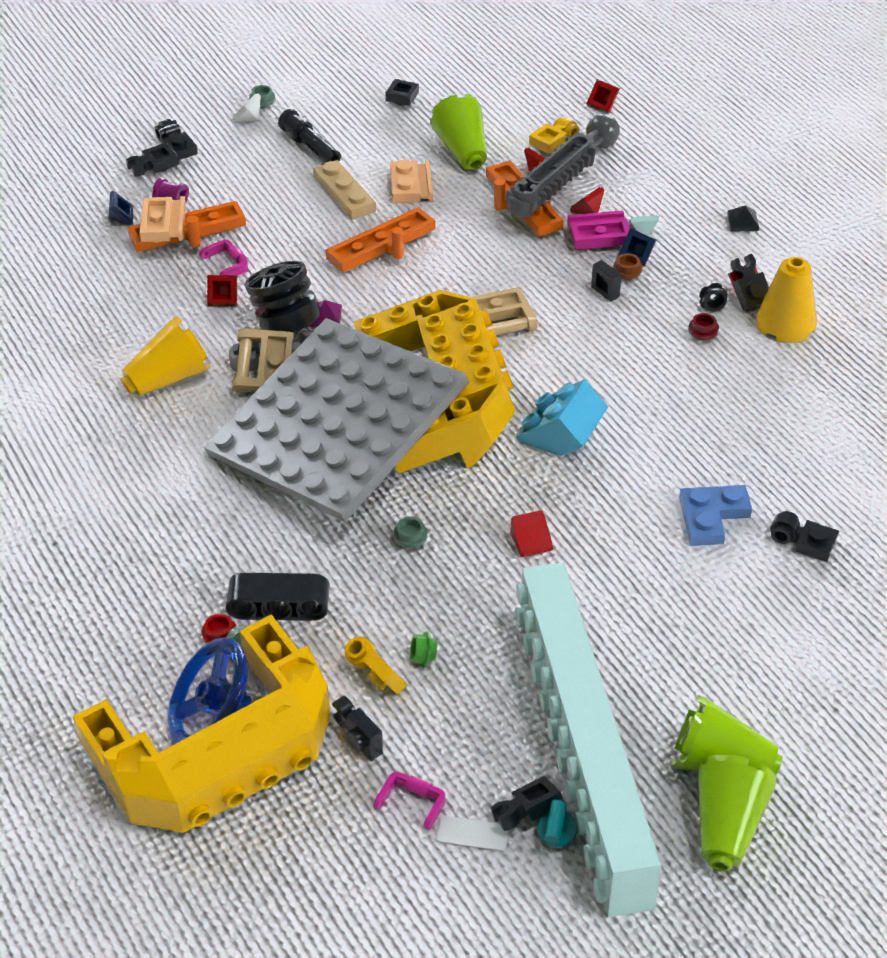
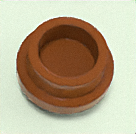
(628, 266)

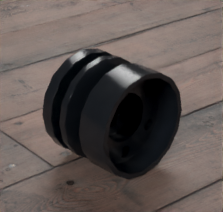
(283, 297)

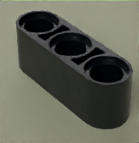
(280, 594)

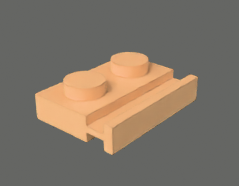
(410, 181)
(162, 219)

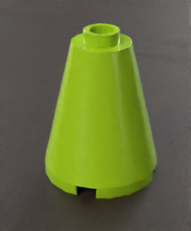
(461, 129)
(717, 732)
(731, 807)

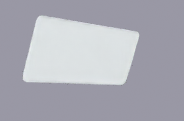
(472, 833)

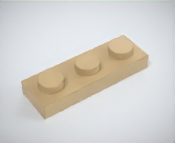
(344, 189)

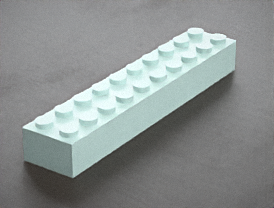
(588, 743)

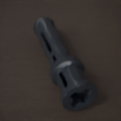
(302, 132)

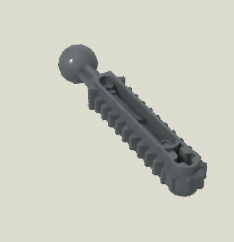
(561, 166)

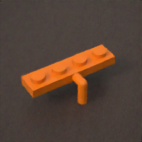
(506, 175)
(197, 225)
(381, 239)

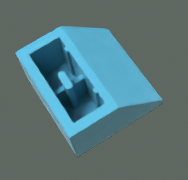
(563, 419)

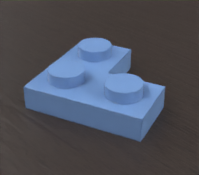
(707, 506)

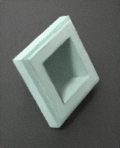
(643, 224)

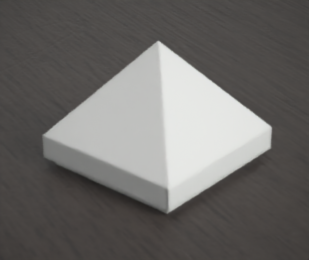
(249, 110)

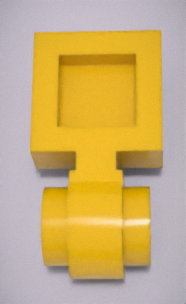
(551, 137)
(364, 654)

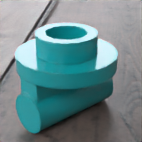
(558, 826)

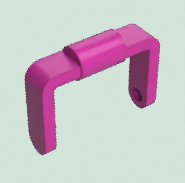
(234, 252)
(416, 786)

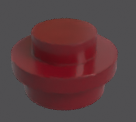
(703, 326)

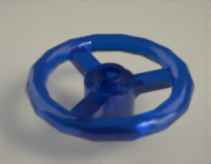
(213, 695)

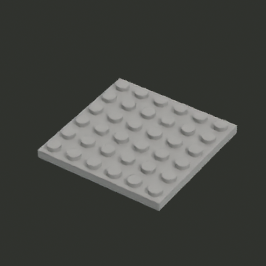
(336, 417)

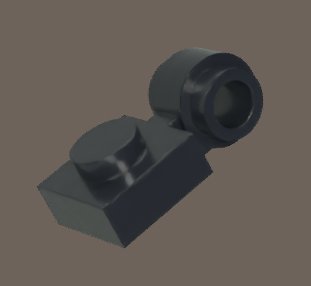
(181, 143)
(811, 540)

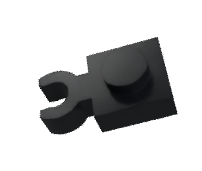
(155, 158)
(751, 286)
(362, 731)
(528, 801)

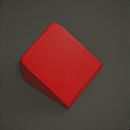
(531, 533)

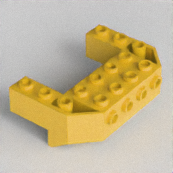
(457, 337)
(225, 760)

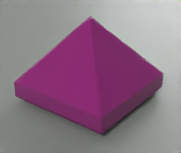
(328, 310)

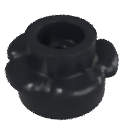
(718, 301)

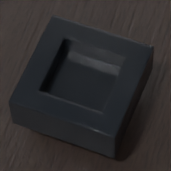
(402, 92)
(606, 280)

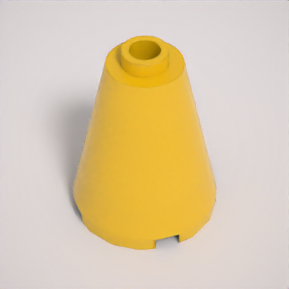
(789, 303)
(165, 360)

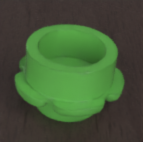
(423, 649)

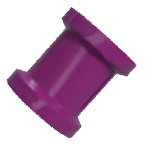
(163, 188)

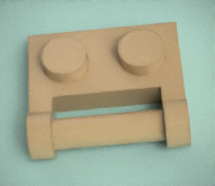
(506, 305)
(274, 350)

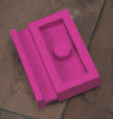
(598, 229)

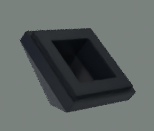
(743, 219)

